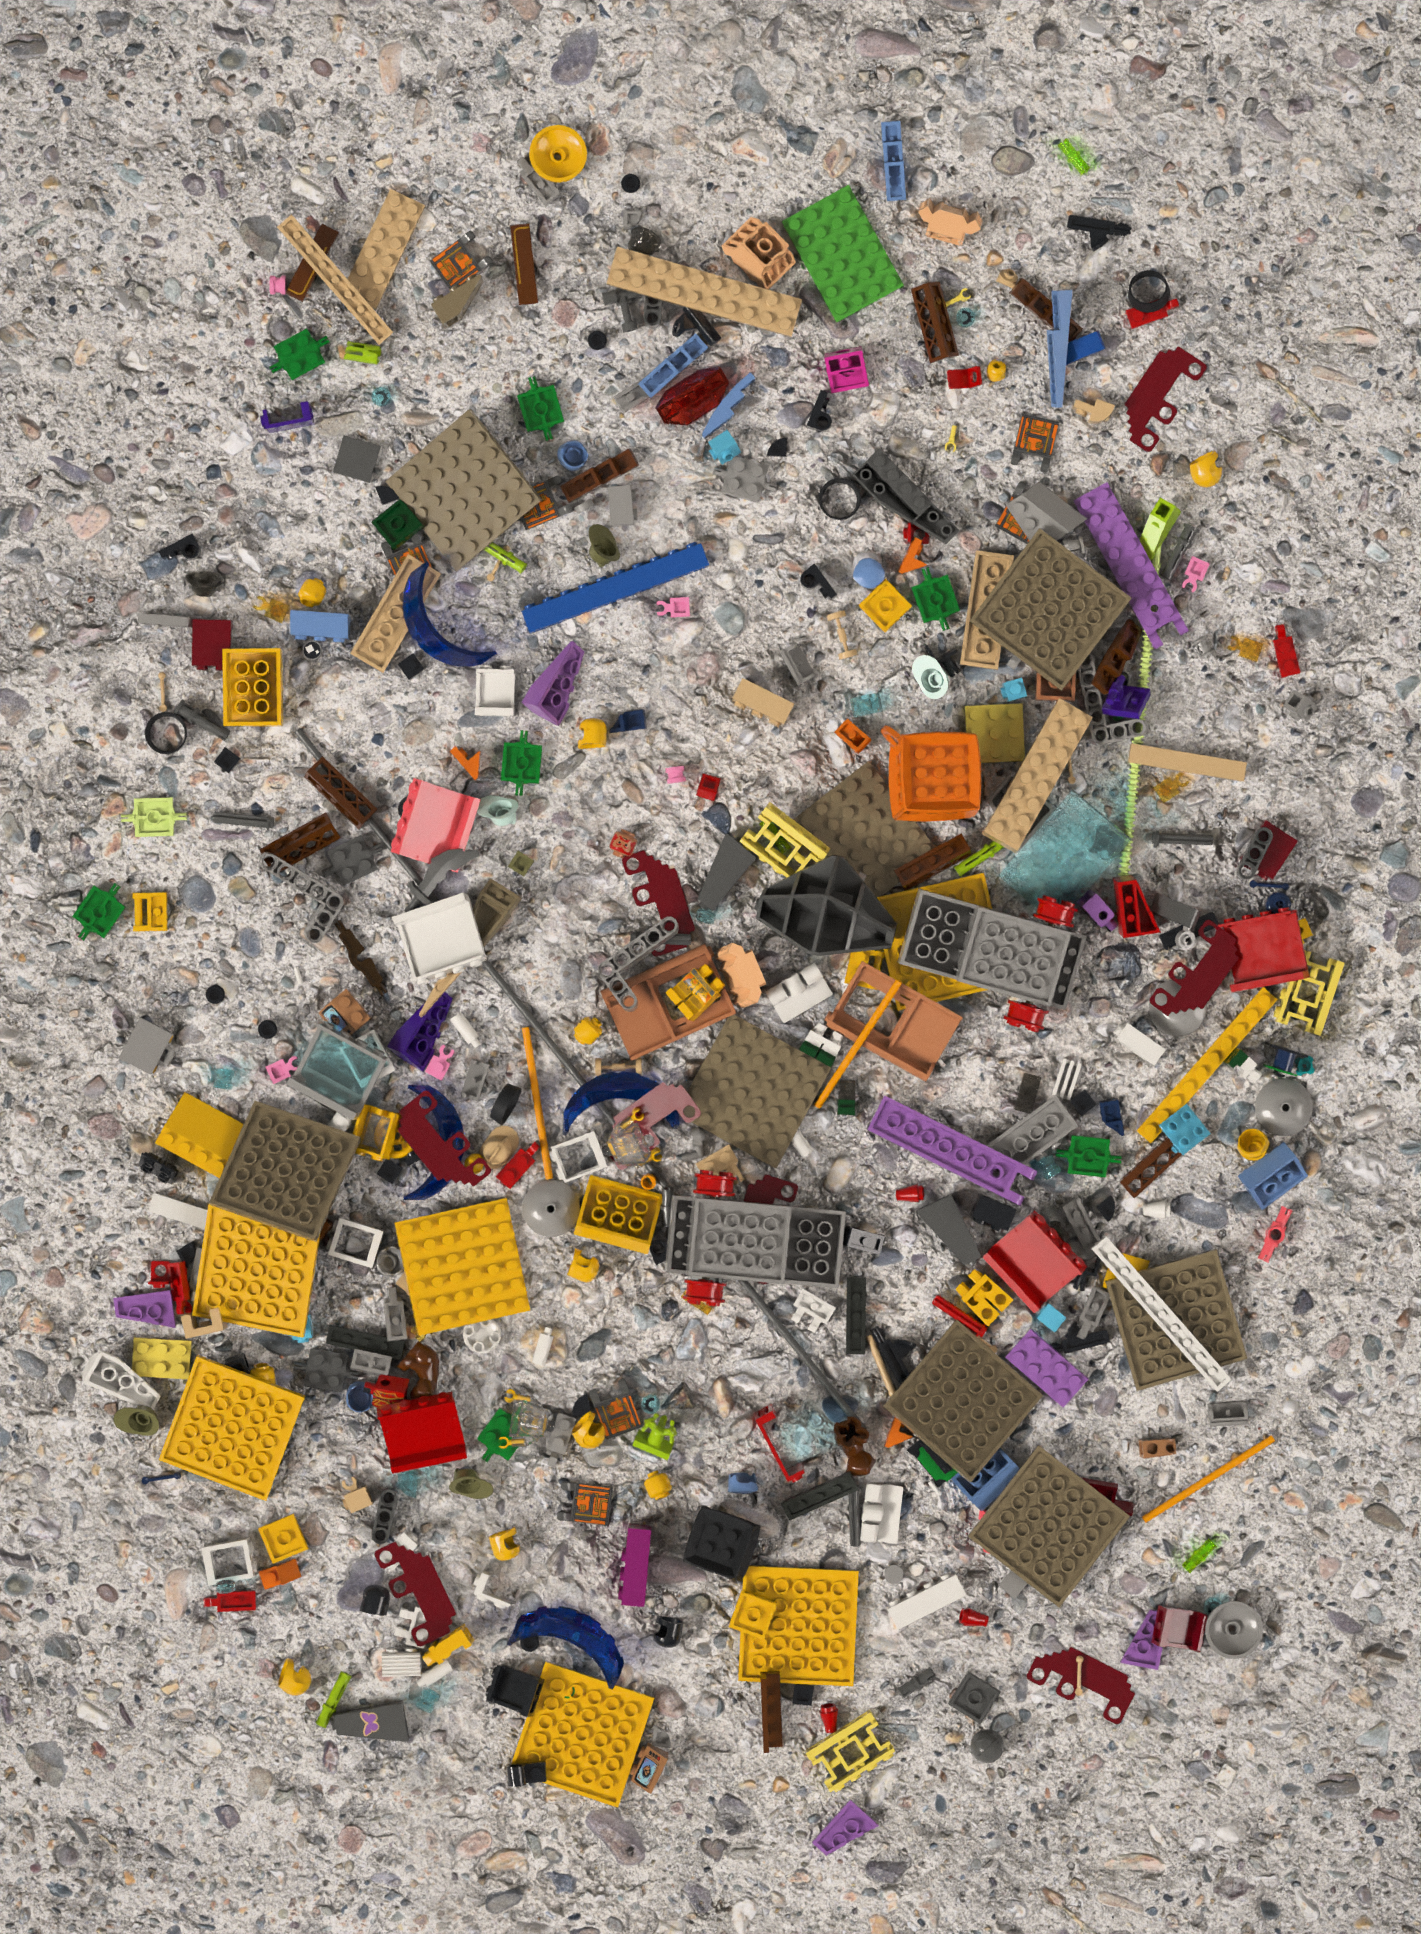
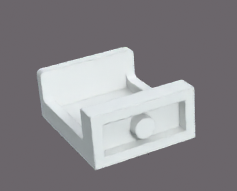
(495, 691)

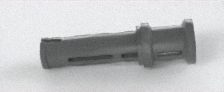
(1183, 543)
(194, 716)

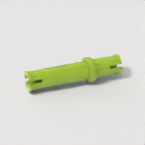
(519, 565)
(961, 868)
(333, 1699)

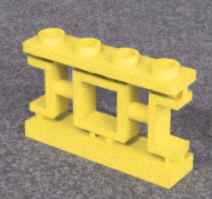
(790, 831)
(1322, 996)
(842, 1738)

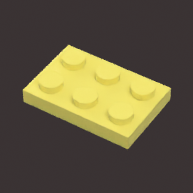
(161, 1358)

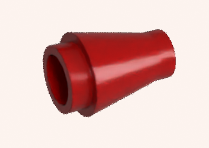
(912, 1193)
(970, 1617)
(829, 1717)

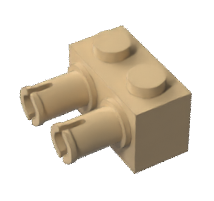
(721, 1160)

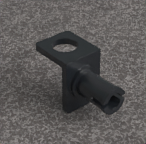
(946, 659)
(1084, 1276)

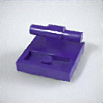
(1125, 700)

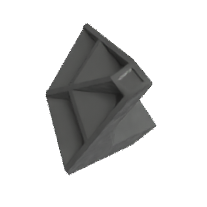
(826, 910)

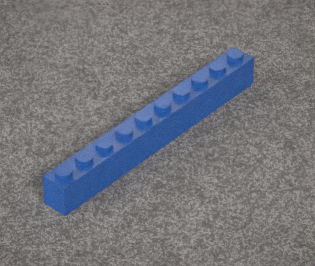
(615, 588)

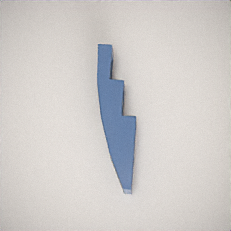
(893, 160)
(673, 365)
(723, 412)

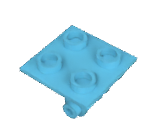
(1184, 1130)

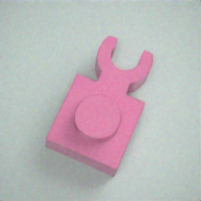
(1196, 571)
(678, 607)
(438, 1065)
(280, 1070)

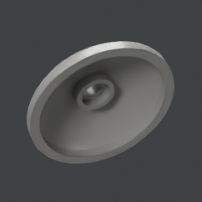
(1175, 1024)
(1270, 1102)
(565, 1206)
(1243, 1638)

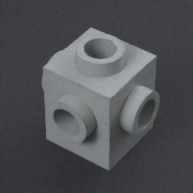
(1300, 706)

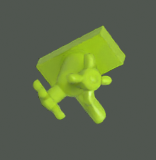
(654, 1441)

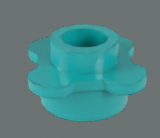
(1309, 1065)

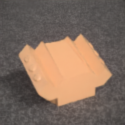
(948, 222)
(759, 252)
(741, 974)

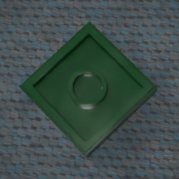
(397, 524)

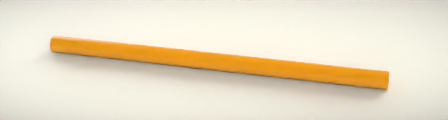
(858, 1043)
(537, 1103)
(1207, 1479)

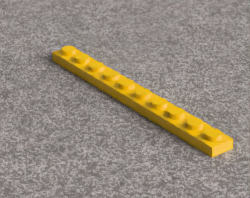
(1208, 1063)

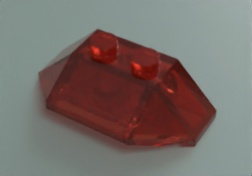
(693, 396)

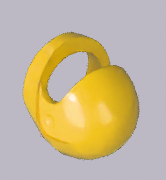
(1205, 471)
(1253, 1144)
(588, 1433)
(293, 1682)

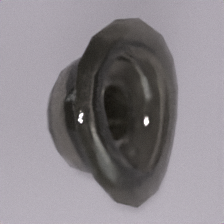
(204, 582)

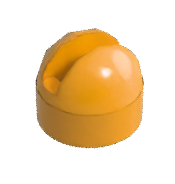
(644, 1182)

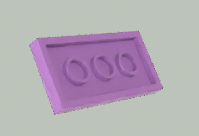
(1046, 1367)

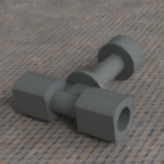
(622, 299)

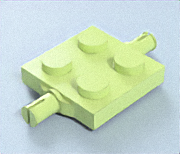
(153, 817)

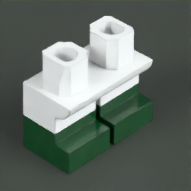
(829, 1049)
(1244, 1063)

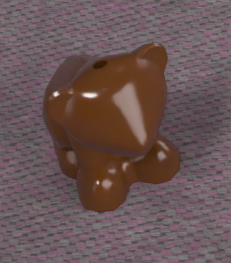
(426, 1365)
(851, 1438)

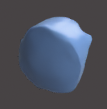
(572, 455)
(868, 573)
(357, 1399)
(742, 1483)

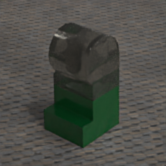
(846, 1097)

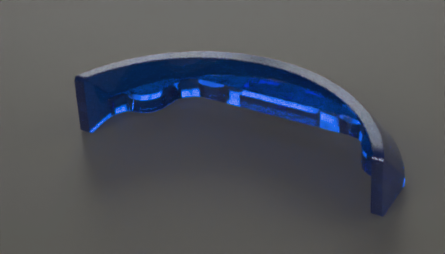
(424, 632)
(610, 1086)
(448, 1124)
(577, 1629)

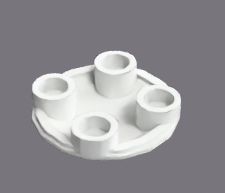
(482, 1336)

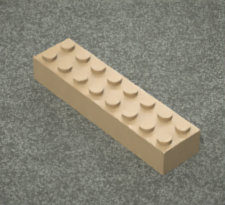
(1037, 775)

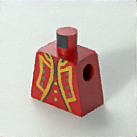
(387, 1390)

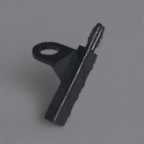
(1098, 229)
(695, 319)
(1075, 1343)
(893, 1353)

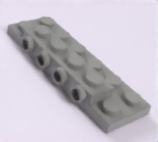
(1035, 1134)

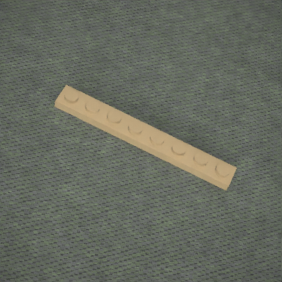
(335, 279)

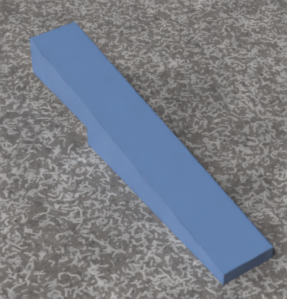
(1058, 343)

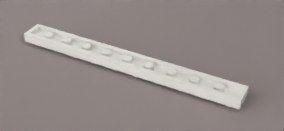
(1161, 1313)

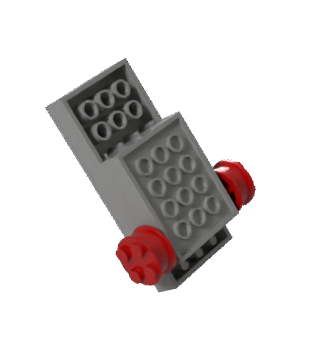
(997, 951)
(749, 1241)

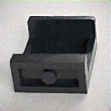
(514, 1689)

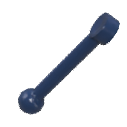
(1285, 886)
(145, 1480)

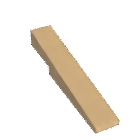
(1187, 762)

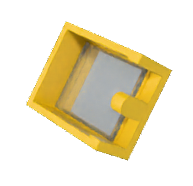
(377, 1132)

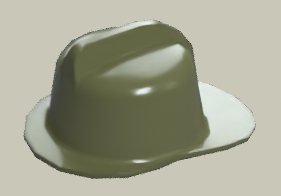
(603, 545)
(137, 1420)
(469, 1484)

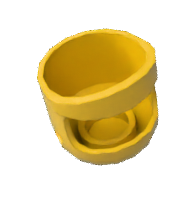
(594, 733)
(581, 1273)
(498, 1545)

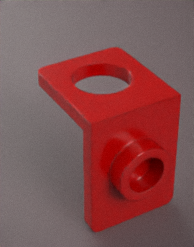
(964, 378)
(908, 533)
(159, 1281)

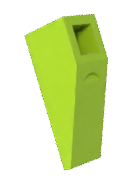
(1158, 526)

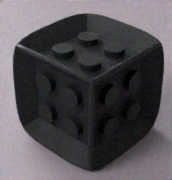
(721, 1543)

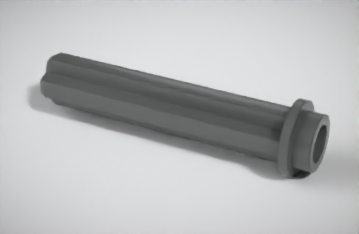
(243, 819)
(1173, 838)
(678, 939)
(854, 1518)

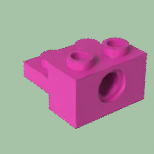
(843, 361)

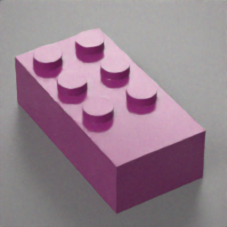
(636, 1566)

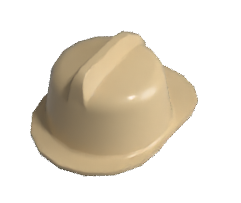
(499, 1146)

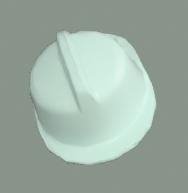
(930, 676)
(499, 809)

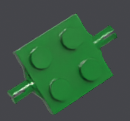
(299, 354)
(540, 408)
(935, 599)
(521, 763)
(99, 911)
(1088, 1156)
(496, 1428)

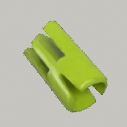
(362, 352)

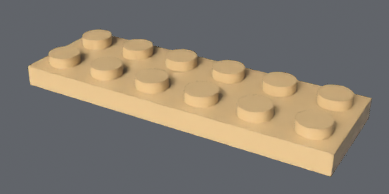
(385, 246)
(387, 624)
(978, 647)

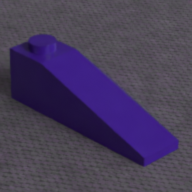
(417, 1036)

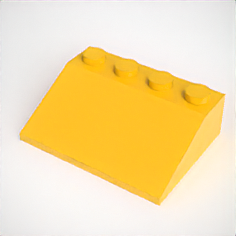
(253, 687)
(200, 1134)
(618, 1214)

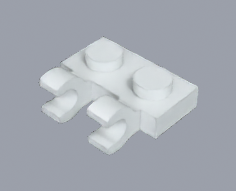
(813, 1306)
(417, 1619)

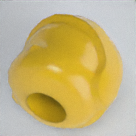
(996, 370)
(472, 1157)

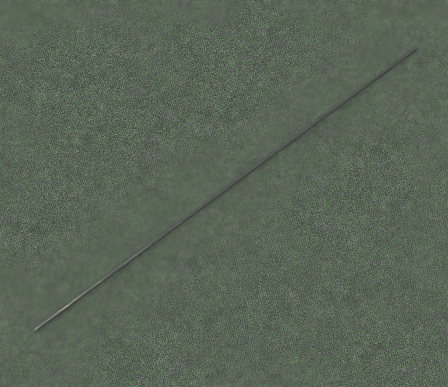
(580, 1080)

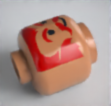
(623, 843)

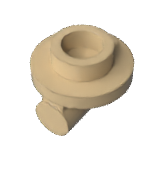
(1007, 277)

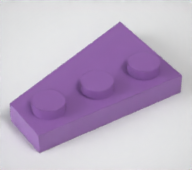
(147, 1307)
(1141, 1650)
(844, 1827)

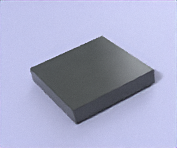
(356, 459)
(974, 1697)

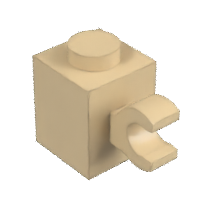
(357, 1497)

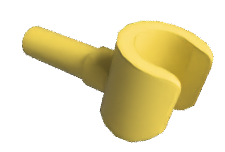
(960, 297)
(952, 438)

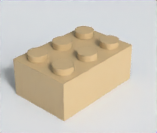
(762, 703)

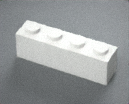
(926, 1600)

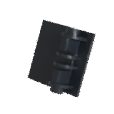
(164, 1173)

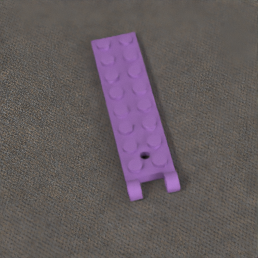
(1129, 562)
(948, 1148)

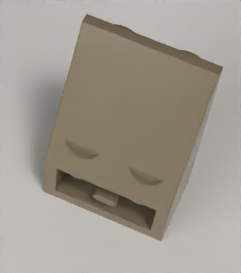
(455, 304)

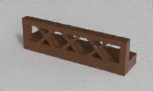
(938, 320)
(335, 798)
(299, 838)
(933, 862)
(1147, 1161)
(771, 1710)

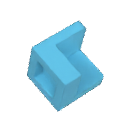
(1050, 1317)

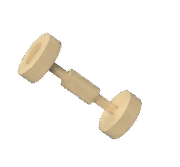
(842, 635)
(618, 1066)

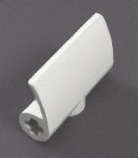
(798, 992)
(881, 1513)

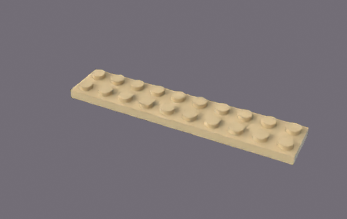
(704, 291)

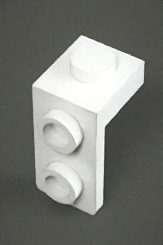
(407, 1539)
(480, 1582)

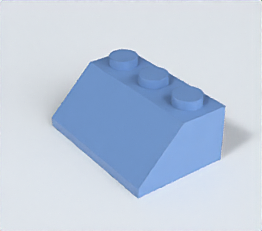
(320, 625)
(1273, 1175)
(989, 1481)

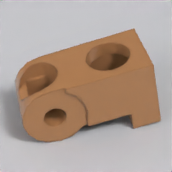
(1156, 1447)

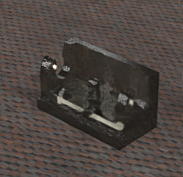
(1027, 1093)

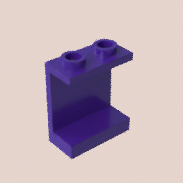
(307, 420)

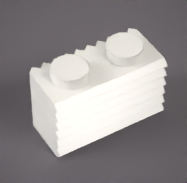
(401, 1663)

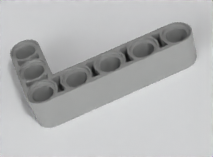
(1092, 708)
(307, 889)
(633, 958)

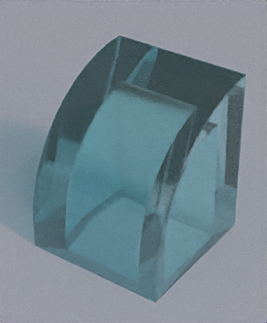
(866, 705)
(408, 1483)

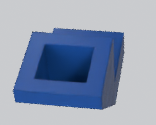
(1084, 347)

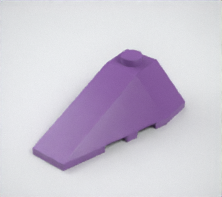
(552, 689)

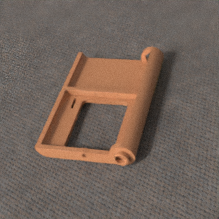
(651, 1023)
(918, 1035)

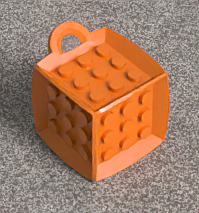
(933, 775)

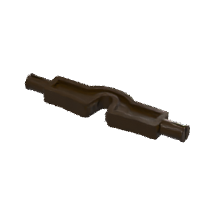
(355, 948)

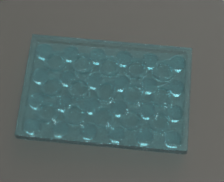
(1065, 853)

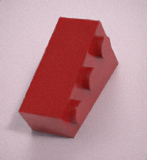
(1132, 909)

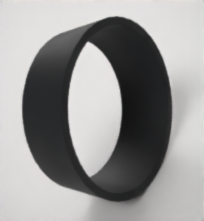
(1153, 306)
(844, 481)
(152, 721)
(505, 1103)

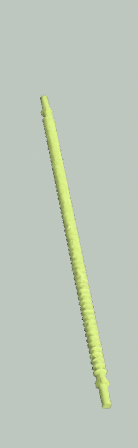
(1138, 727)

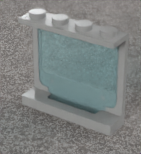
(338, 1070)

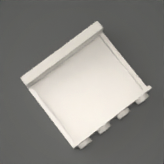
(440, 939)

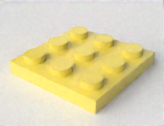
(998, 731)

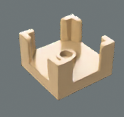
(191, 1328)

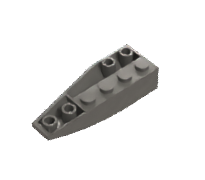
(899, 494)

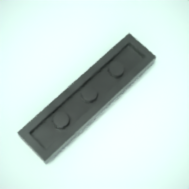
(855, 1315)
(364, 1341)
(819, 1495)

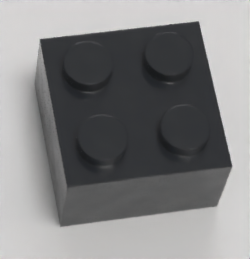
(993, 1212)

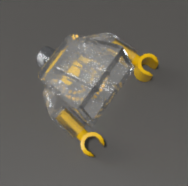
(629, 1145)
(528, 1420)

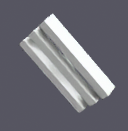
(1061, 1094)

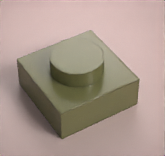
(521, 863)

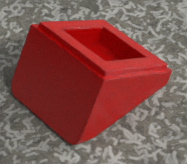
(708, 787)

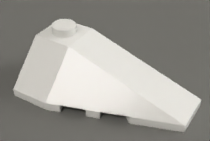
(116, 1378)

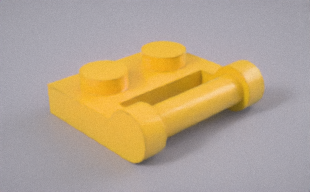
(156, 911)
(856, 959)

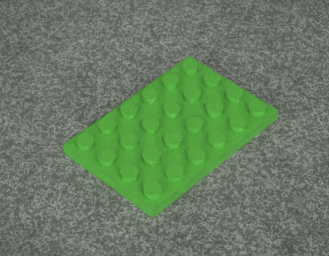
(842, 253)

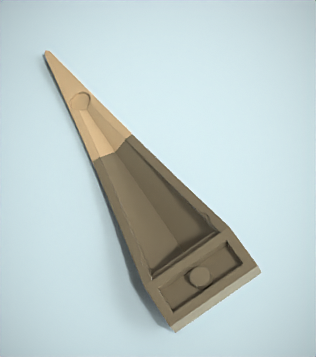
(491, 912)

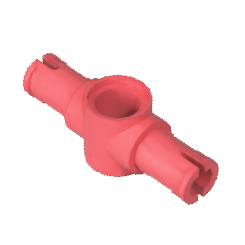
(1280, 1224)

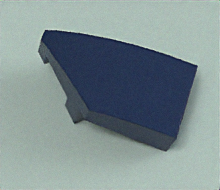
(630, 721)
(1111, 1115)

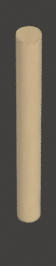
(880, 1364)

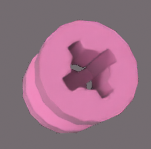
(278, 285)
(675, 774)

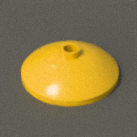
(560, 141)

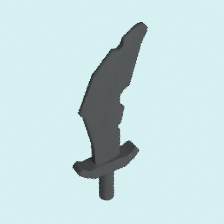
(436, 873)

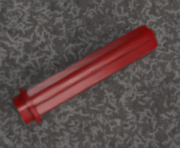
(960, 1315)

